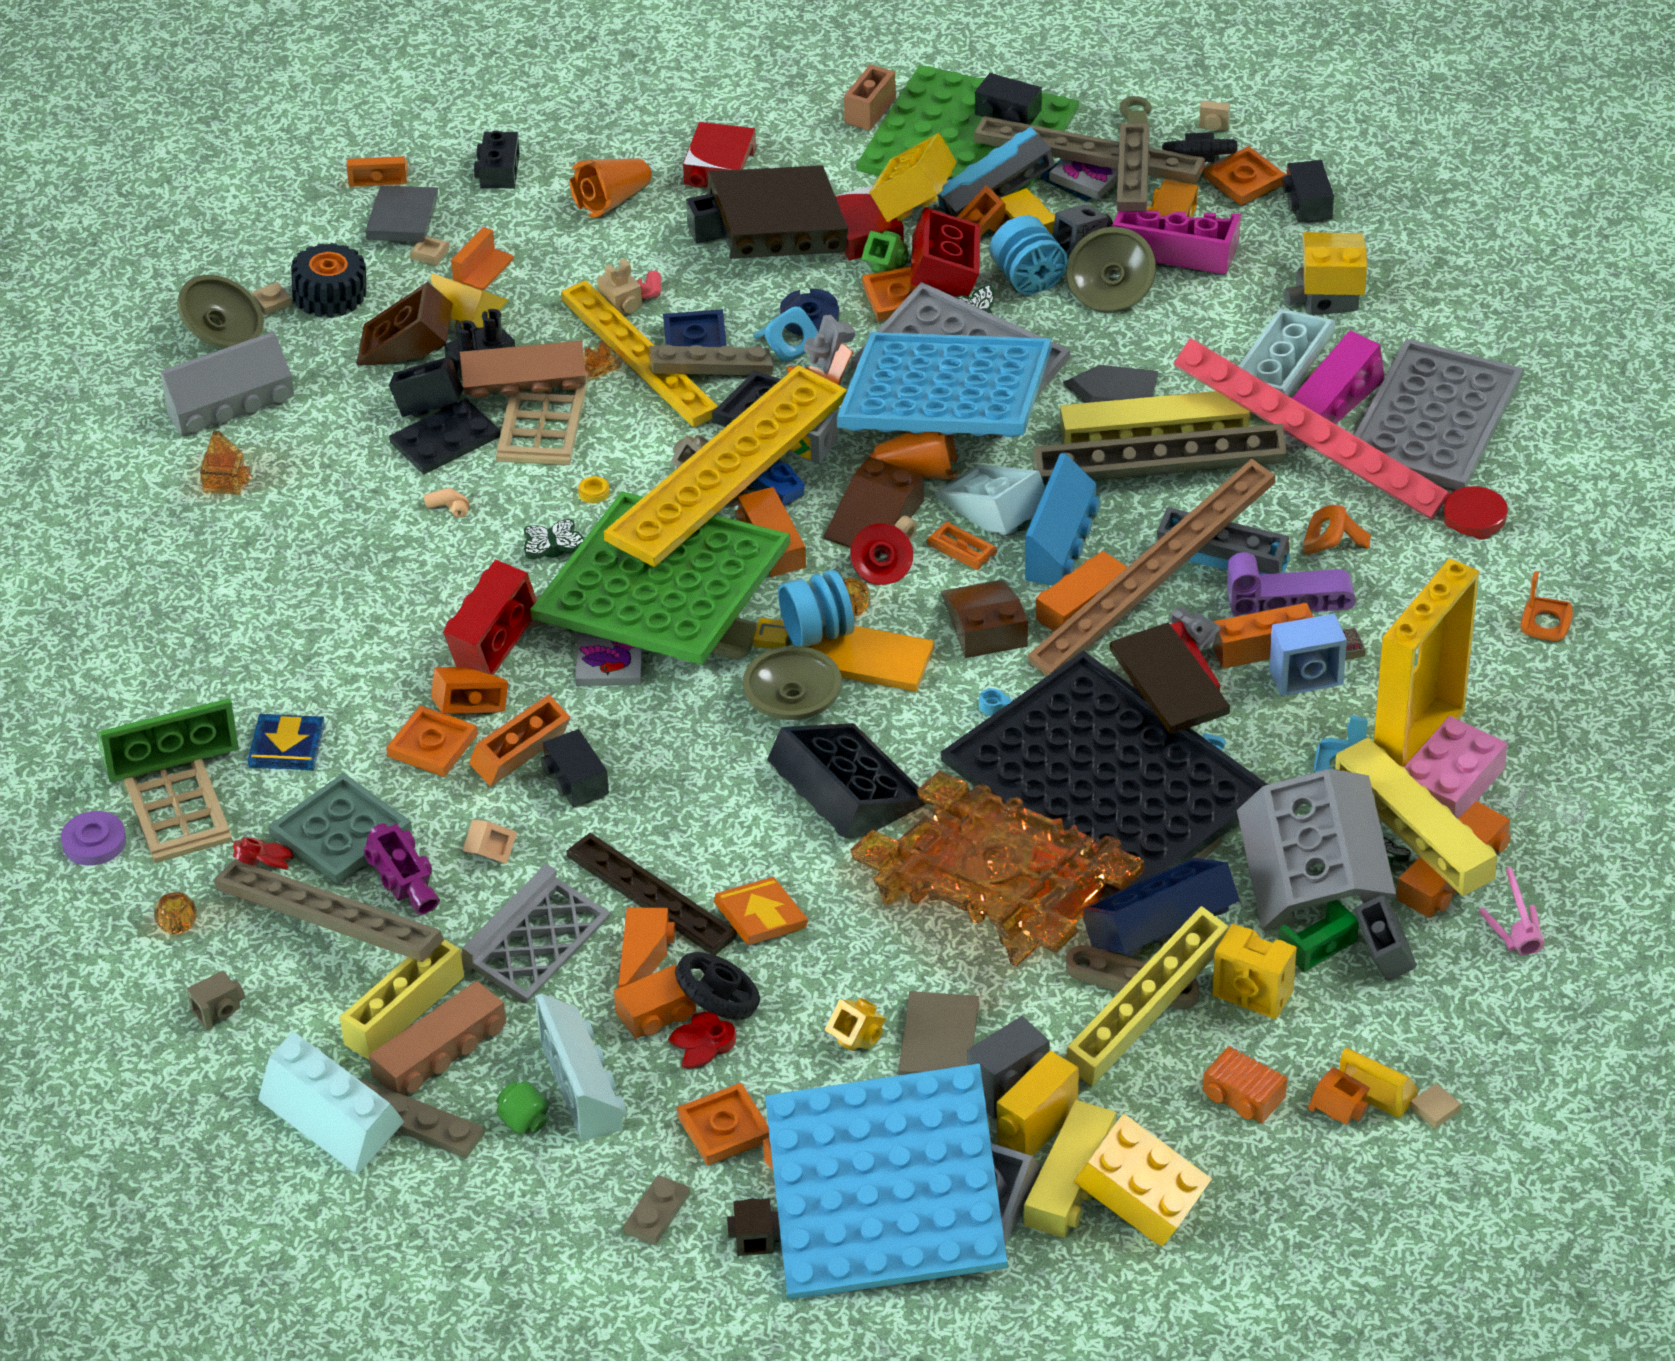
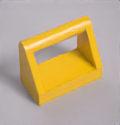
(1388, 1088)

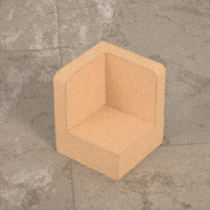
(489, 841)

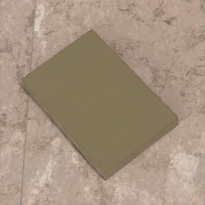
(937, 1031)

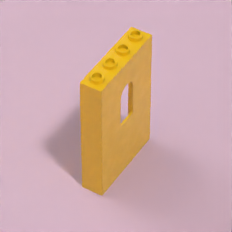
(1420, 699)

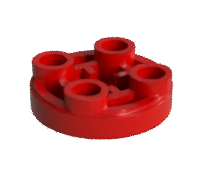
(1475, 511)

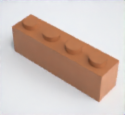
(523, 368)
(438, 1039)

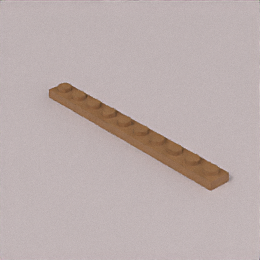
(1152, 567)

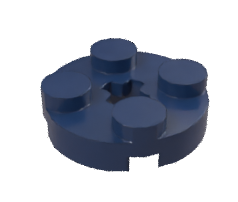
(818, 301)

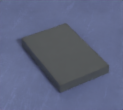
(402, 213)

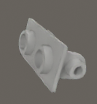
(1198, 627)

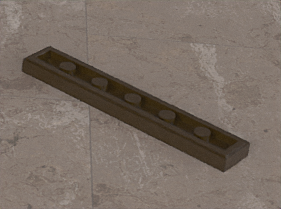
(651, 892)

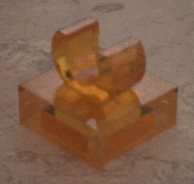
(599, 361)

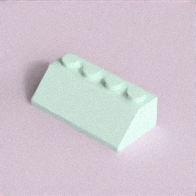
(579, 1068)
(327, 1103)

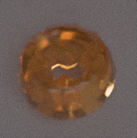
(858, 594)
(175, 913)

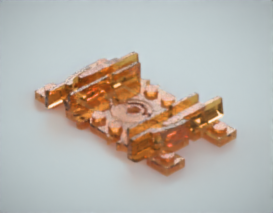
(1030, 888)

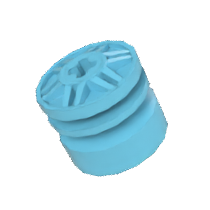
(1028, 255)
(816, 609)

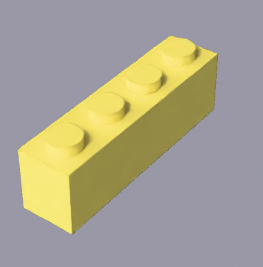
(400, 999)
(1055, 1198)

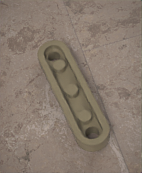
(1115, 971)

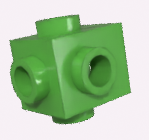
(885, 251)

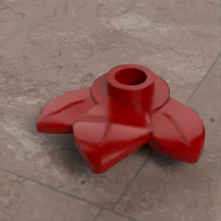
(252, 850)
(703, 1039)

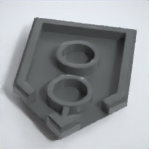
(1113, 383)

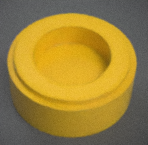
(593, 489)

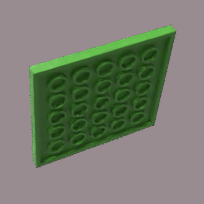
(945, 104)
(667, 608)

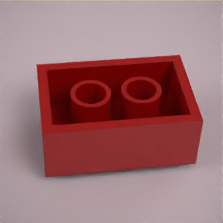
(945, 253)
(491, 618)

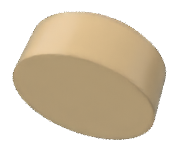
(907, 525)

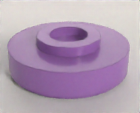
(93, 838)

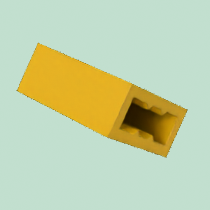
(1037, 1105)

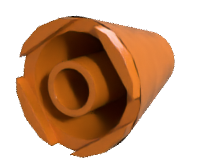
(607, 182)
(921, 453)

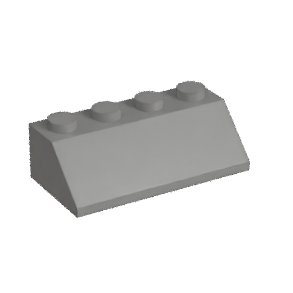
(226, 384)

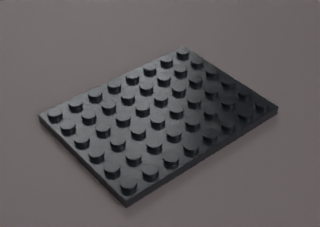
(1104, 761)

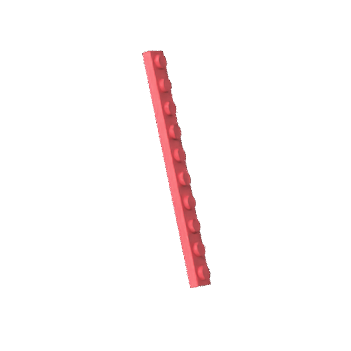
(1311, 429)

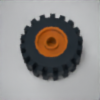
(328, 279)

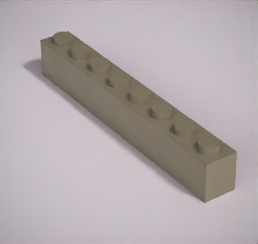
(1167, 452)

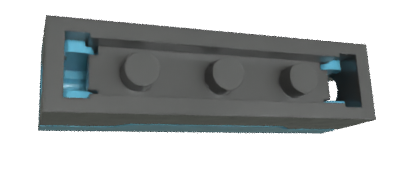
(1001, 170)
(1268, 547)

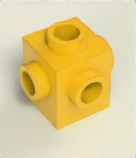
(855, 1024)

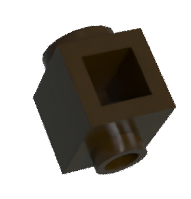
(754, 1227)

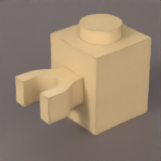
(620, 288)

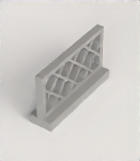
(509, 924)

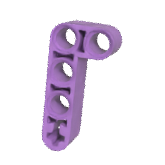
(1257, 593)

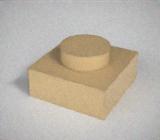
(1214, 115)
(272, 298)

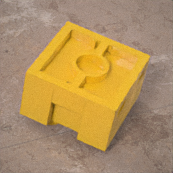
(1254, 971)

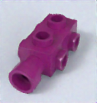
(405, 871)

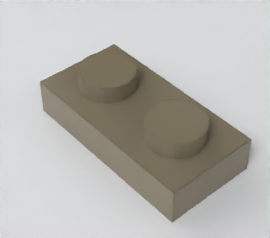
(656, 1210)

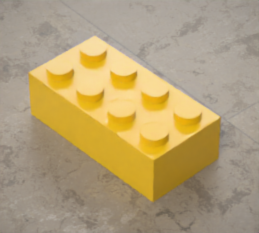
(913, 178)

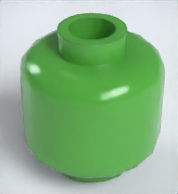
(522, 1107)

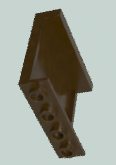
(779, 211)

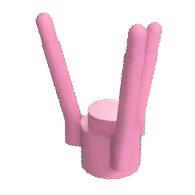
(1525, 934)

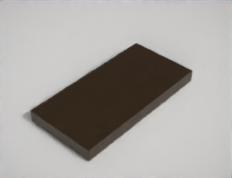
(1169, 678)

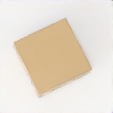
(429, 251)
(1435, 1105)

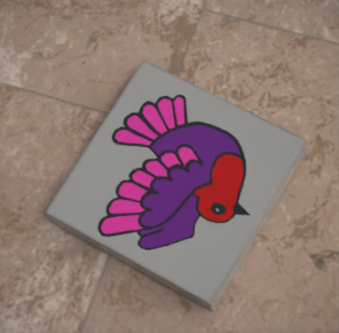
(1084, 177)
(606, 662)

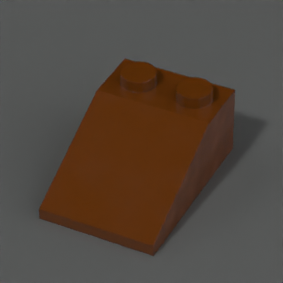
(407, 328)
(875, 495)
(987, 618)

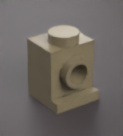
(215, 998)

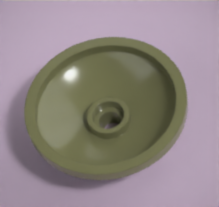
(1110, 253)
(219, 311)
(792, 682)

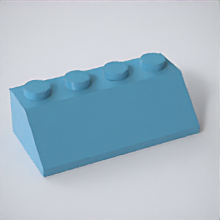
(1060, 523)

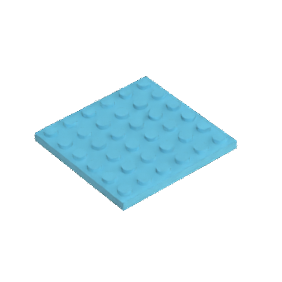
(945, 384)
(885, 1182)

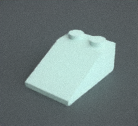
(995, 496)

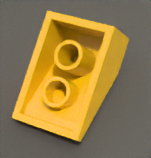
(1334, 263)

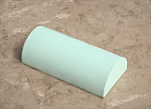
(1288, 349)

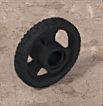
(1202, 146)
(719, 984)

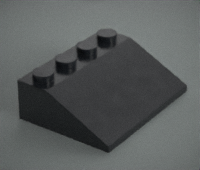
(844, 777)

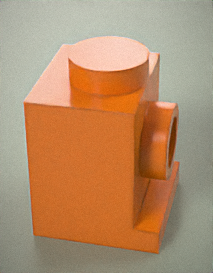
(1340, 1097)

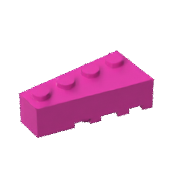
(1186, 241)
(1343, 378)

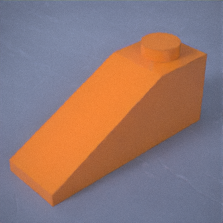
(644, 942)

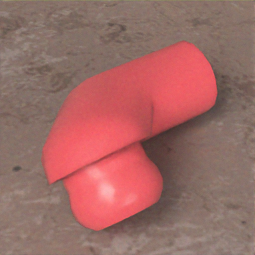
(652, 287)

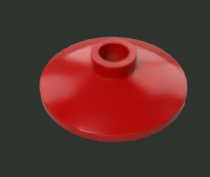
(889, 541)

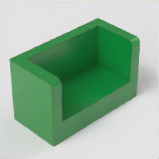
(1323, 938)

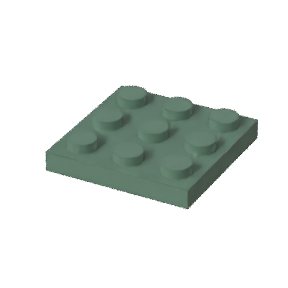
(334, 827)

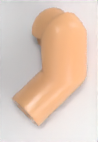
(449, 497)

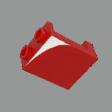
(717, 149)
(862, 217)

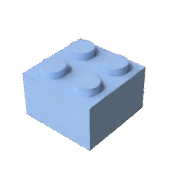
(1307, 654)

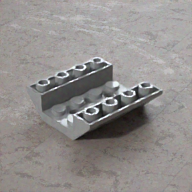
(1338, 833)

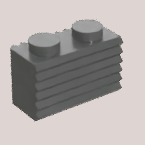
(1385, 937)

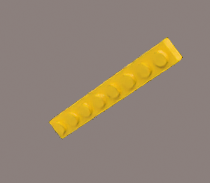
(634, 350)

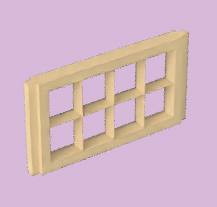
(535, 454)
(189, 842)

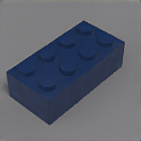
(1159, 905)

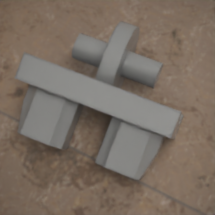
(828, 341)

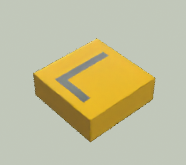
(770, 634)

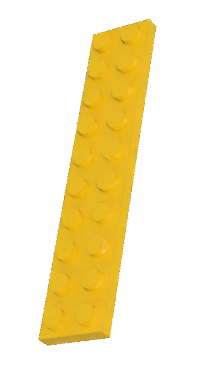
(725, 466)

